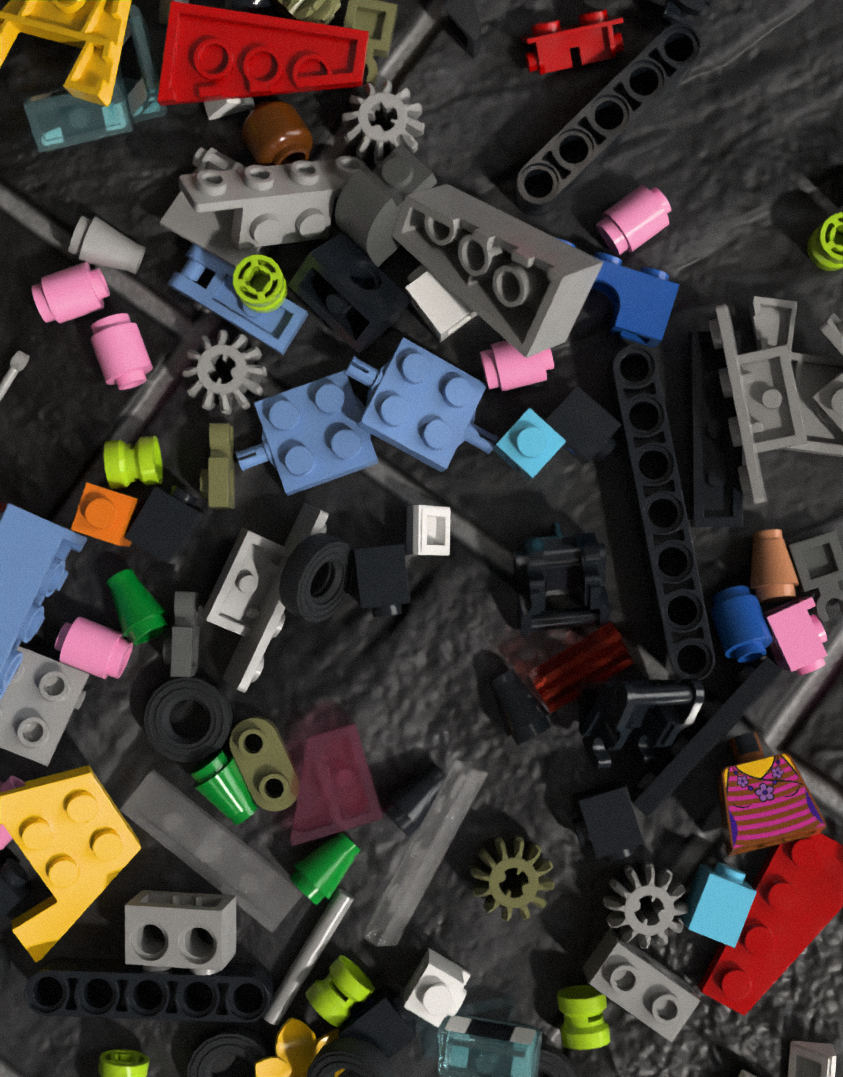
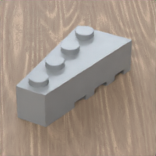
(498, 265)

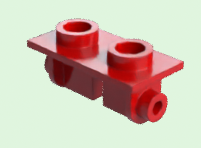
(553, 43)

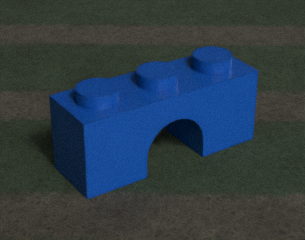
(639, 299)

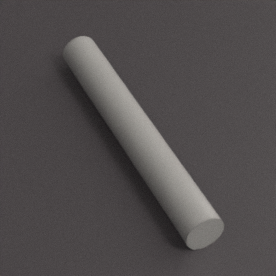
(308, 956)

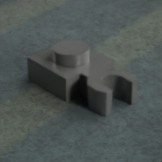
(819, 567)
(182, 647)

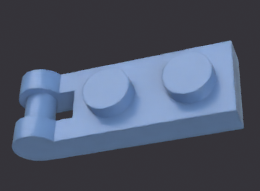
(272, 329)

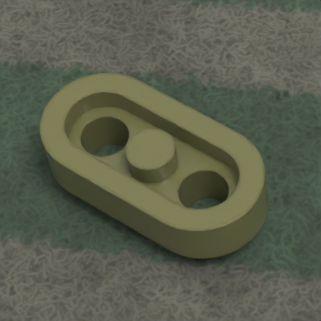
(267, 763)

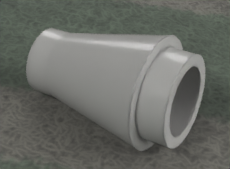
(105, 246)

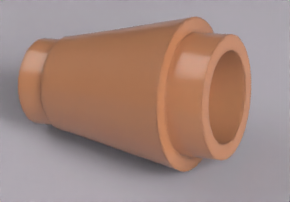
(771, 568)

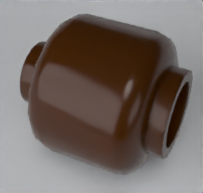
(276, 134)

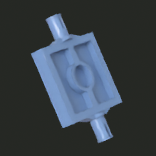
(421, 404)
(312, 434)

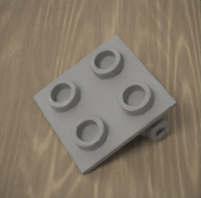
(207, 229)
(39, 706)

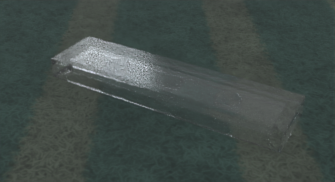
(212, 850)
(425, 854)

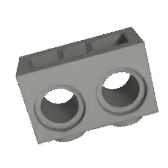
(178, 918)
(640, 985)

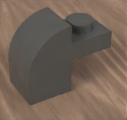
(373, 202)

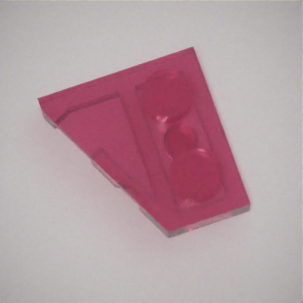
(334, 786)

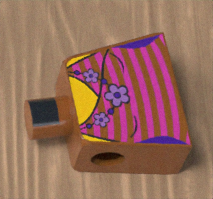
(763, 799)

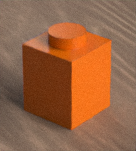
(106, 514)

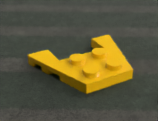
(85, 24)
(74, 844)

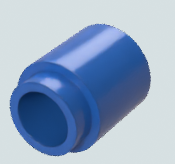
(740, 624)

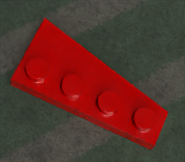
(246, 55)
(794, 901)

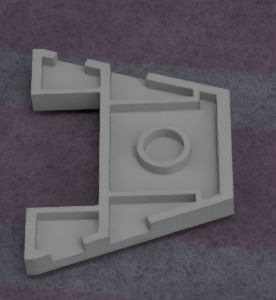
(774, 326)

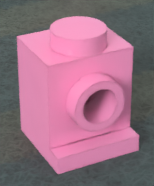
(796, 636)

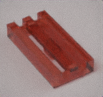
(590, 659)

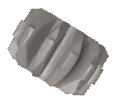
(394, 110)
(207, 371)
(663, 904)

